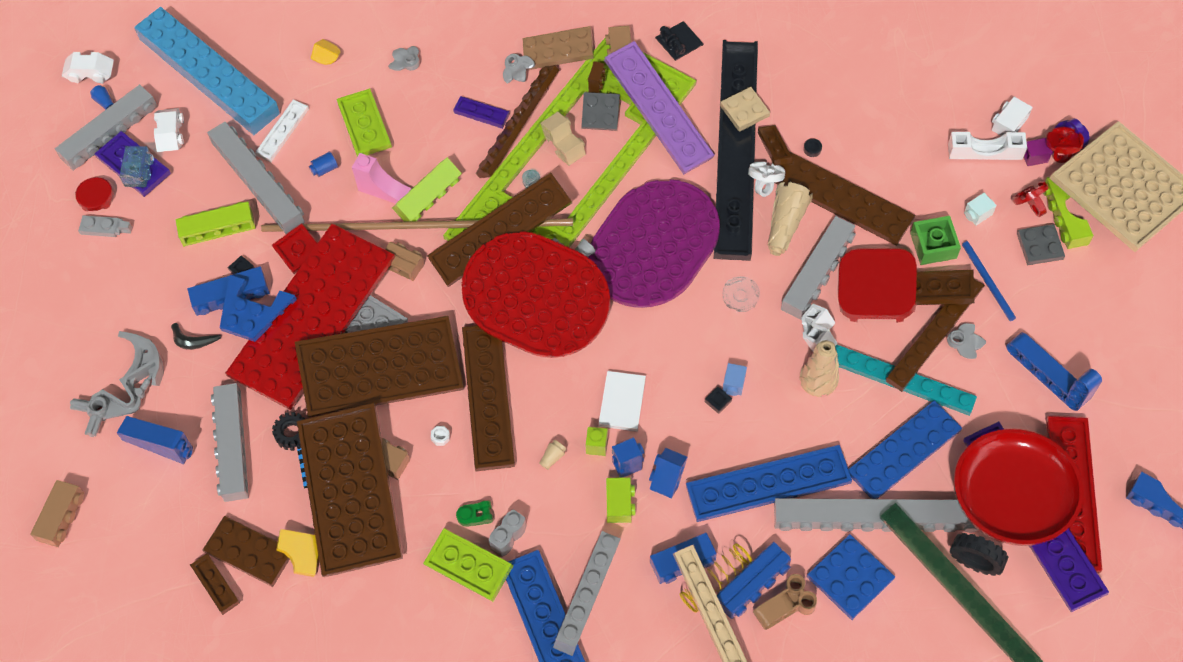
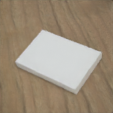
(622, 401)

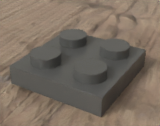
(600, 111)
(1041, 244)

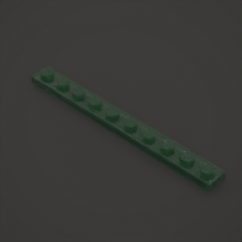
(958, 586)

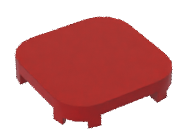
(877, 284)

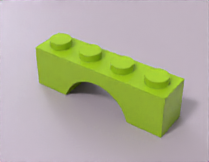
(1074, 231)

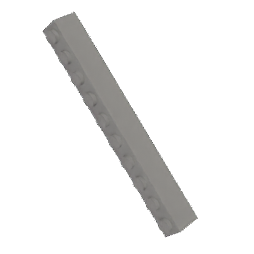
(865, 514)

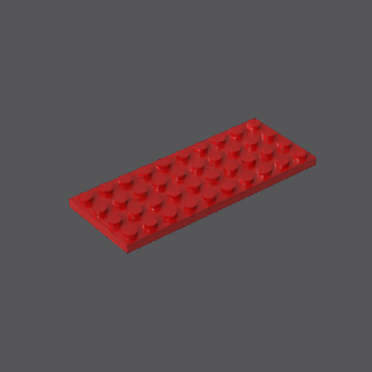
(329, 295)

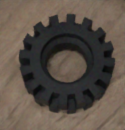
(281, 425)

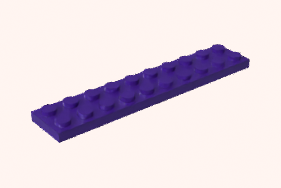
(1063, 559)

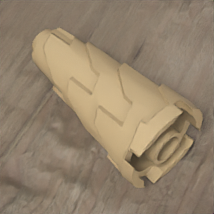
(787, 213)
(821, 371)

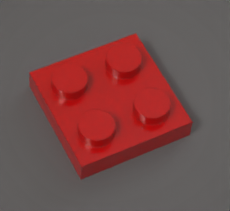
(295, 247)

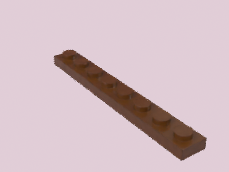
(517, 121)
(928, 342)

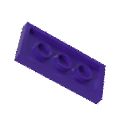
(112, 156)

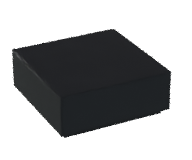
(240, 265)
(718, 400)

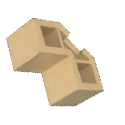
(568, 146)

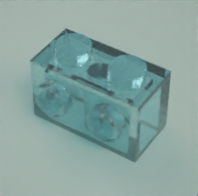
(136, 166)

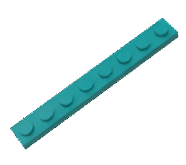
(918, 386)

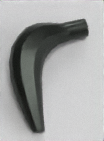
(189, 342)

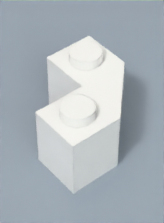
(94, 66)
(167, 132)
(817, 326)

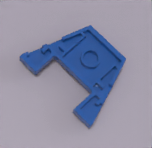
(247, 317)

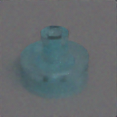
(530, 177)

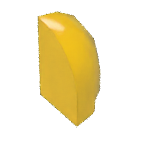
(325, 52)

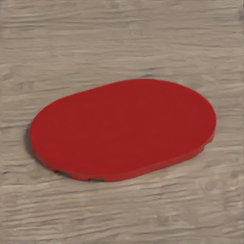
(536, 294)

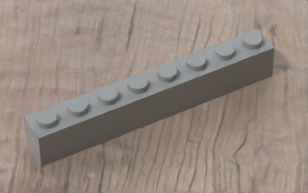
(256, 178)

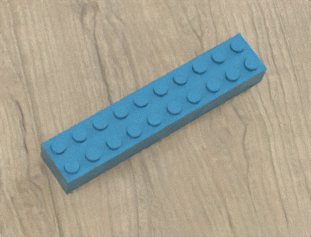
(207, 70)

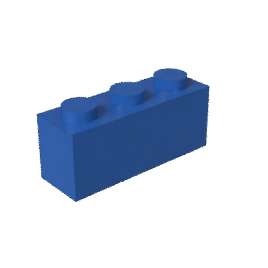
(665, 565)

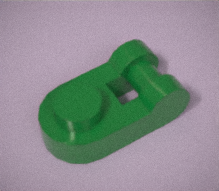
(467, 515)

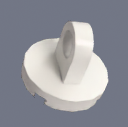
(766, 175)

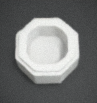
(440, 435)

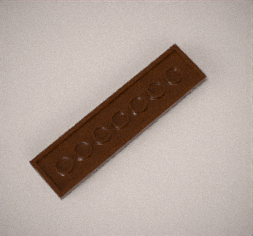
(849, 200)
(517, 215)
(487, 400)

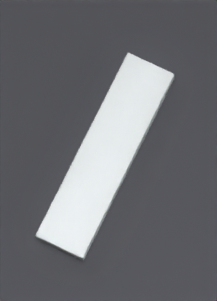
(282, 131)

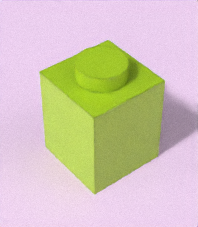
(596, 441)

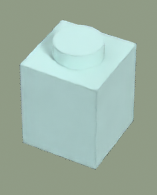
(979, 209)

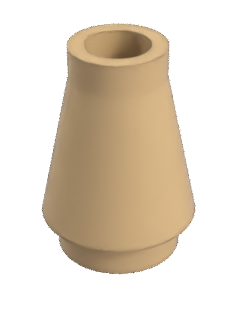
(552, 454)

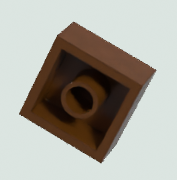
(596, 77)

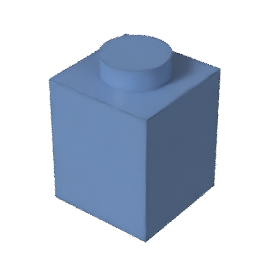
(734, 379)

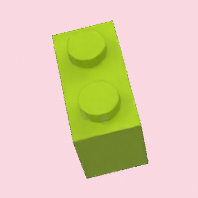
(619, 500)

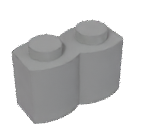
(510, 530)

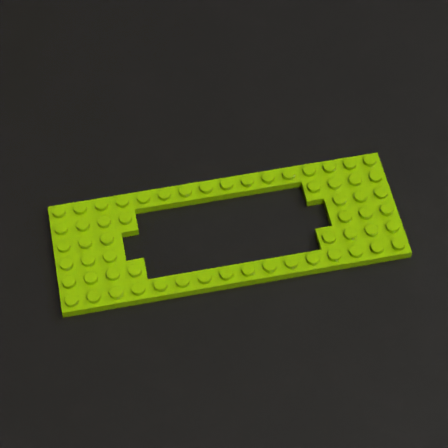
(492, 193)

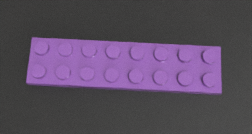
(659, 107)

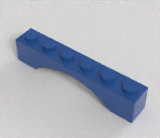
(1152, 496)

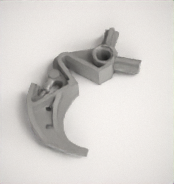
(144, 365)

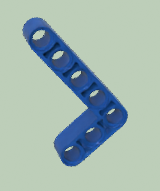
(1055, 377)

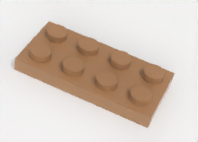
(559, 47)

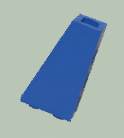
(156, 439)

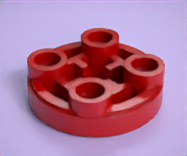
(94, 194)

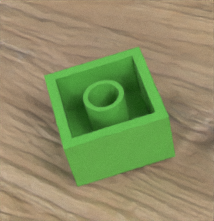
(935, 240)

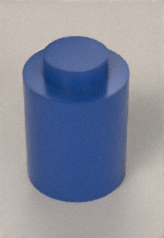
(323, 164)

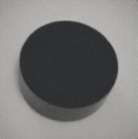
(812, 147)

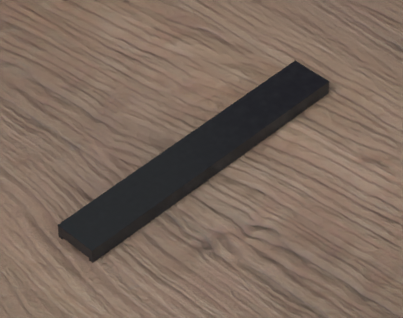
(735, 155)

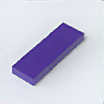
(481, 112)

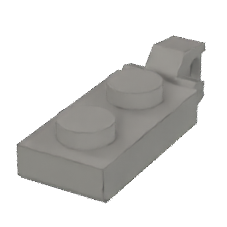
(103, 226)

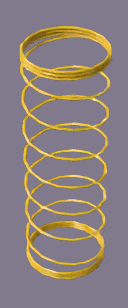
(688, 594)

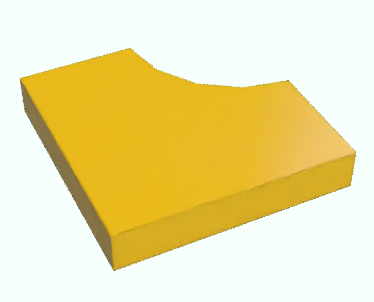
(300, 549)

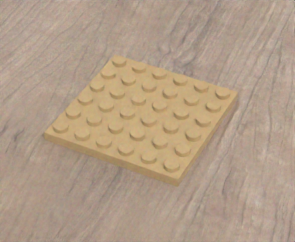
(1124, 185)

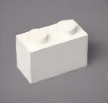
(1012, 117)

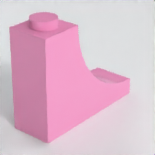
(375, 181)

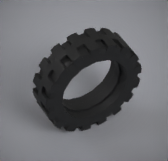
(979, 554)

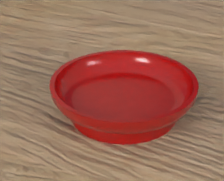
(1018, 487)

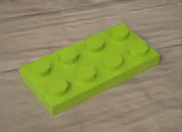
(364, 123)
(468, 564)

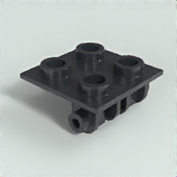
(678, 40)

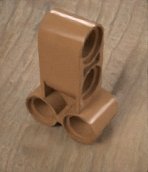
(785, 604)

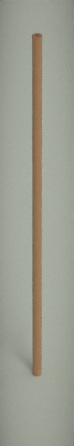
(403, 225)

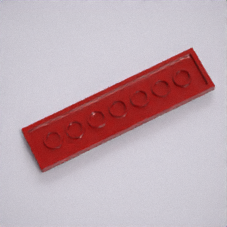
(1074, 438)

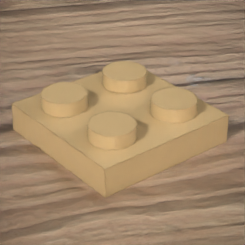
(745, 109)

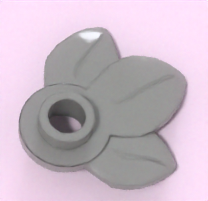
(405, 59)
(518, 68)
(968, 340)

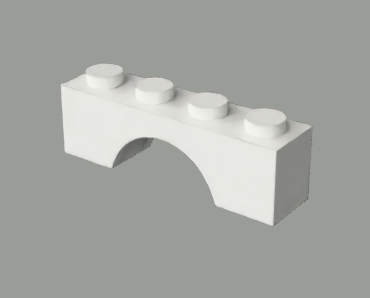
(1007, 147)

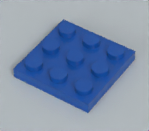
(850, 577)

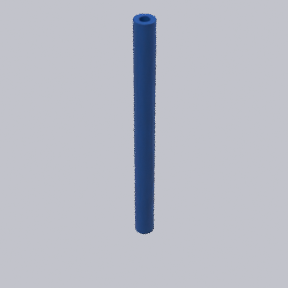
(988, 280)

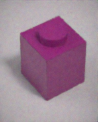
(1037, 152)

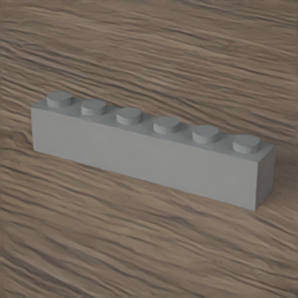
(104, 127)
(818, 267)
(230, 443)
(586, 593)

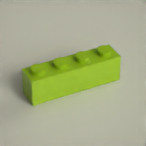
(426, 190)
(215, 223)

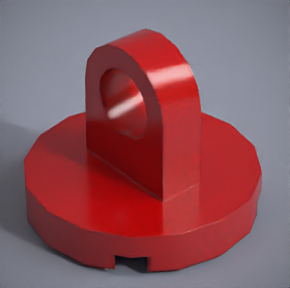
(1064, 141)
(1031, 195)

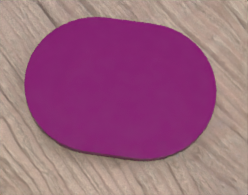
(655, 242)

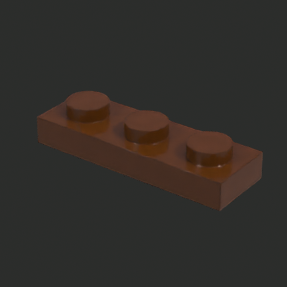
(774, 145)
(215, 584)

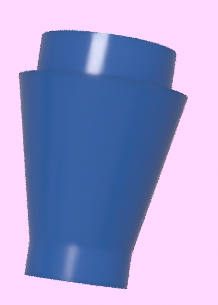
(101, 96)

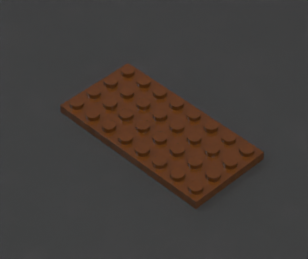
(378, 366)
(349, 490)

